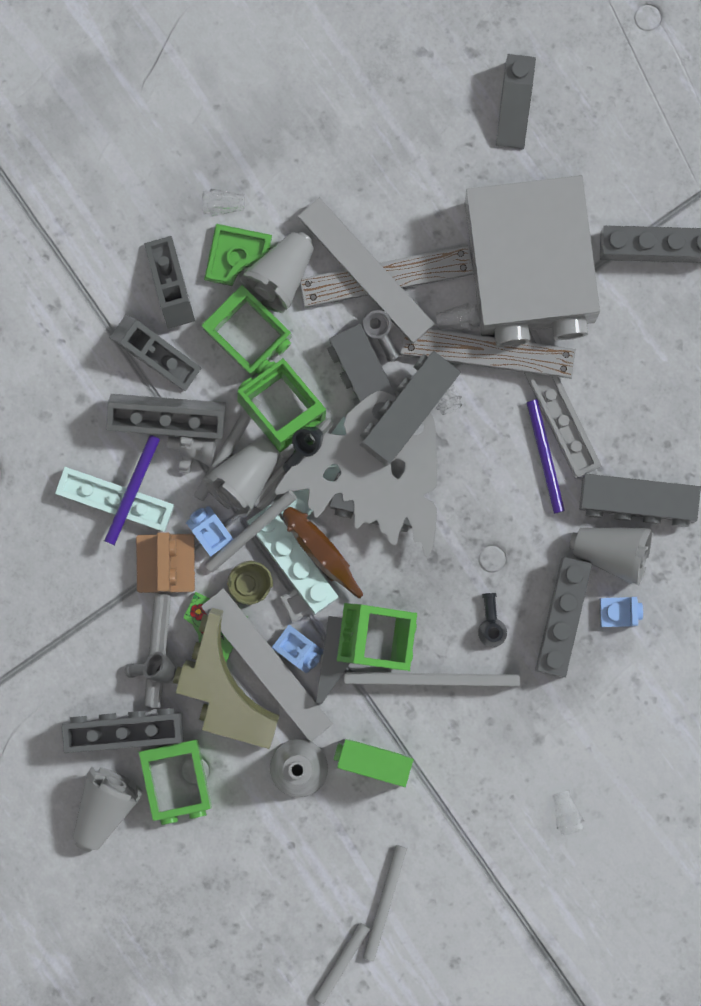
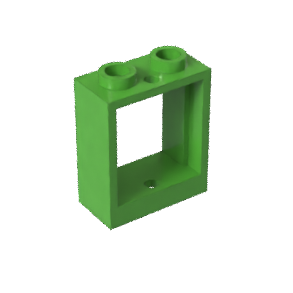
(227, 310)
(270, 374)
(356, 620)
(373, 762)
(194, 810)

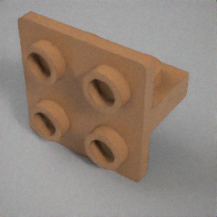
(165, 563)

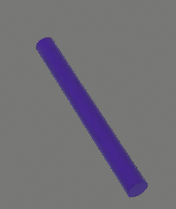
(545, 456)
(132, 489)

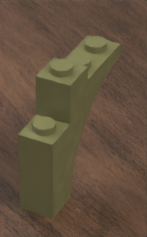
(209, 680)

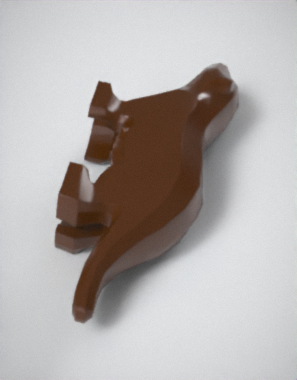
(320, 549)

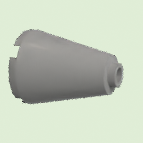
(279, 272)
(243, 476)
(614, 550)
(304, 754)
(103, 807)

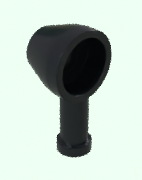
(304, 445)
(491, 621)

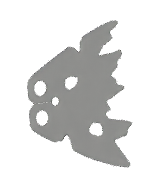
(370, 482)

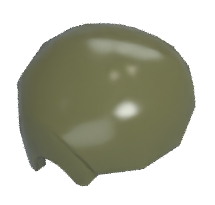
(249, 582)

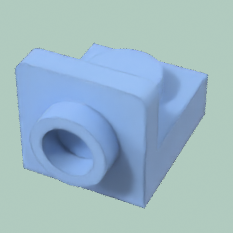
(209, 530)
(620, 612)
(298, 649)

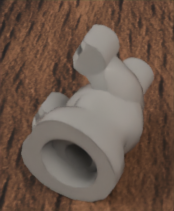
(193, 448)

